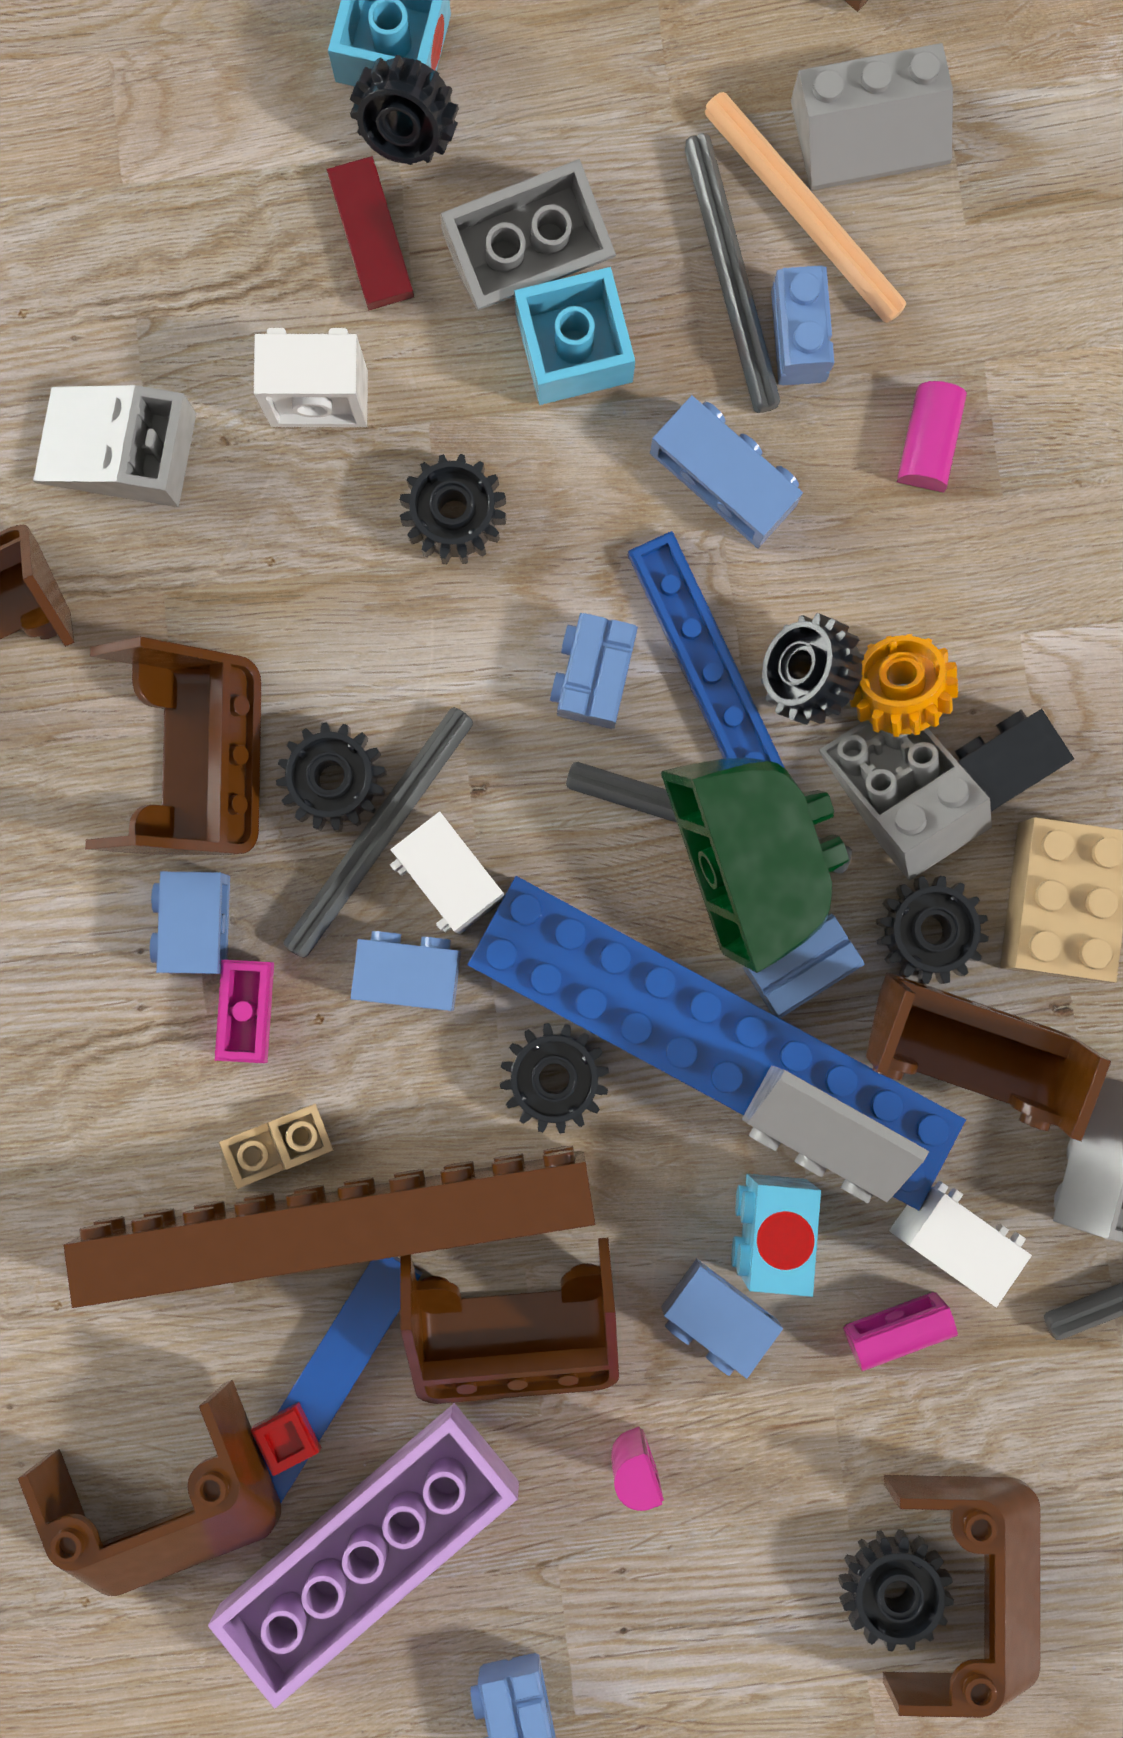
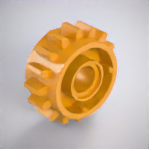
(909, 707)

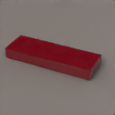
(370, 233)

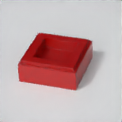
(286, 1439)

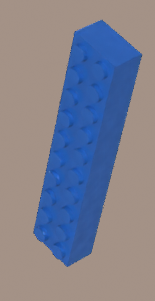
(688, 1021)

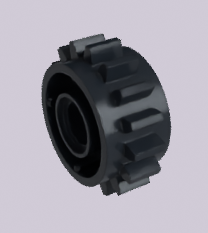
(404, 110)
(447, 483)
(812, 669)
(315, 755)
(959, 930)
(549, 1105)
(902, 1618)

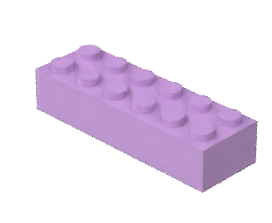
(364, 1555)

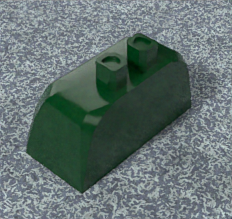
(756, 854)

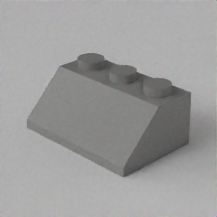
(874, 116)
(526, 234)
(831, 1136)
(1093, 1179)

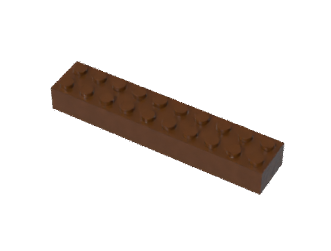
(329, 1228)

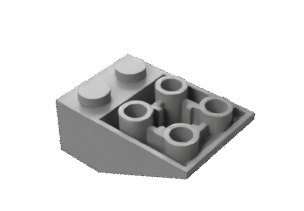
(117, 442)
(909, 794)

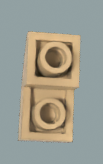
(276, 1146)

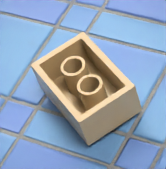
(1065, 901)

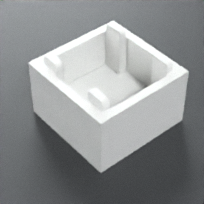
(311, 379)
(447, 874)
(963, 1243)

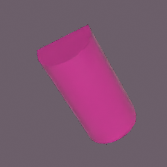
(932, 435)
(244, 1011)
(900, 1330)
(635, 1471)

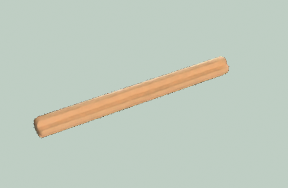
(805, 207)

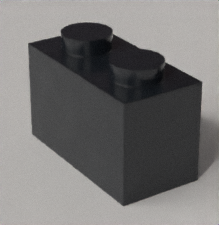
(1015, 758)

